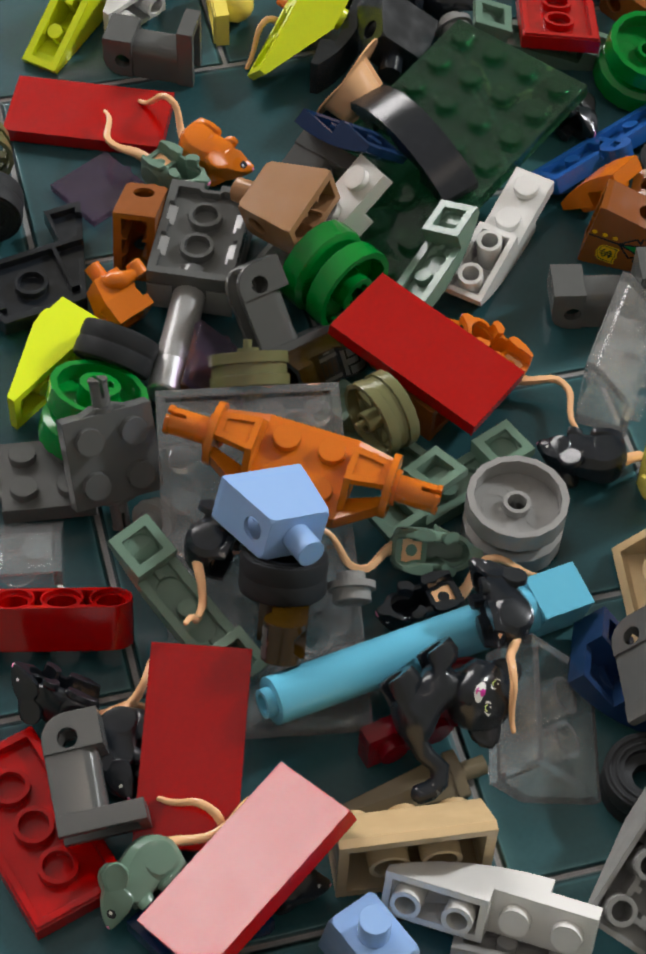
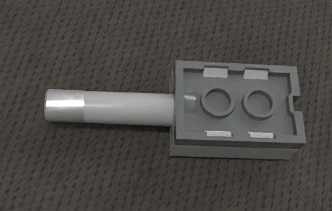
(187, 269)

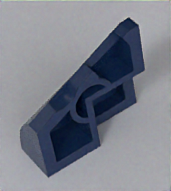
(594, 667)

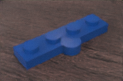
(593, 153)

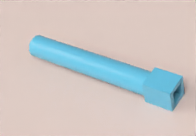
(557, 601)

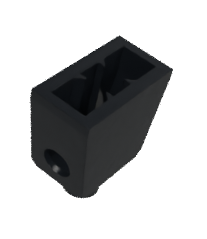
(401, 31)

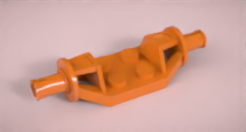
(328, 458)

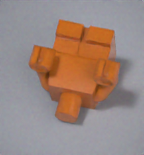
(115, 295)

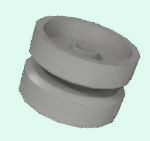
(516, 510)

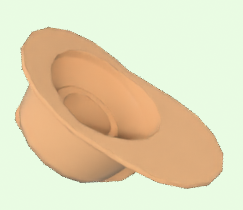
(358, 82)

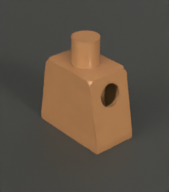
(285, 202)

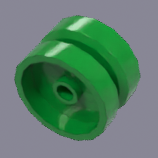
(621, 62)
(330, 270)
(70, 394)

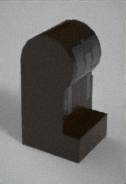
(323, 362)
(282, 634)

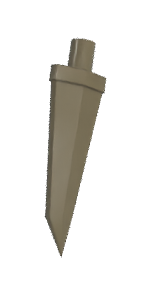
(399, 788)

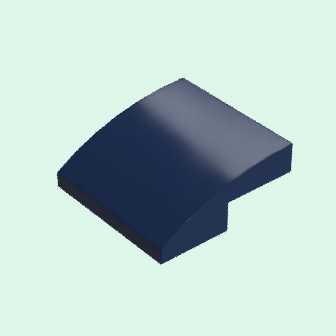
(350, 137)

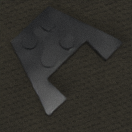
(46, 273)

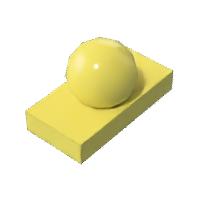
(226, 11)

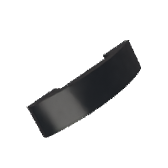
(335, 57)
(419, 139)

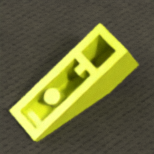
(297, 28)
(62, 32)
(47, 346)

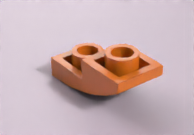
(590, 190)

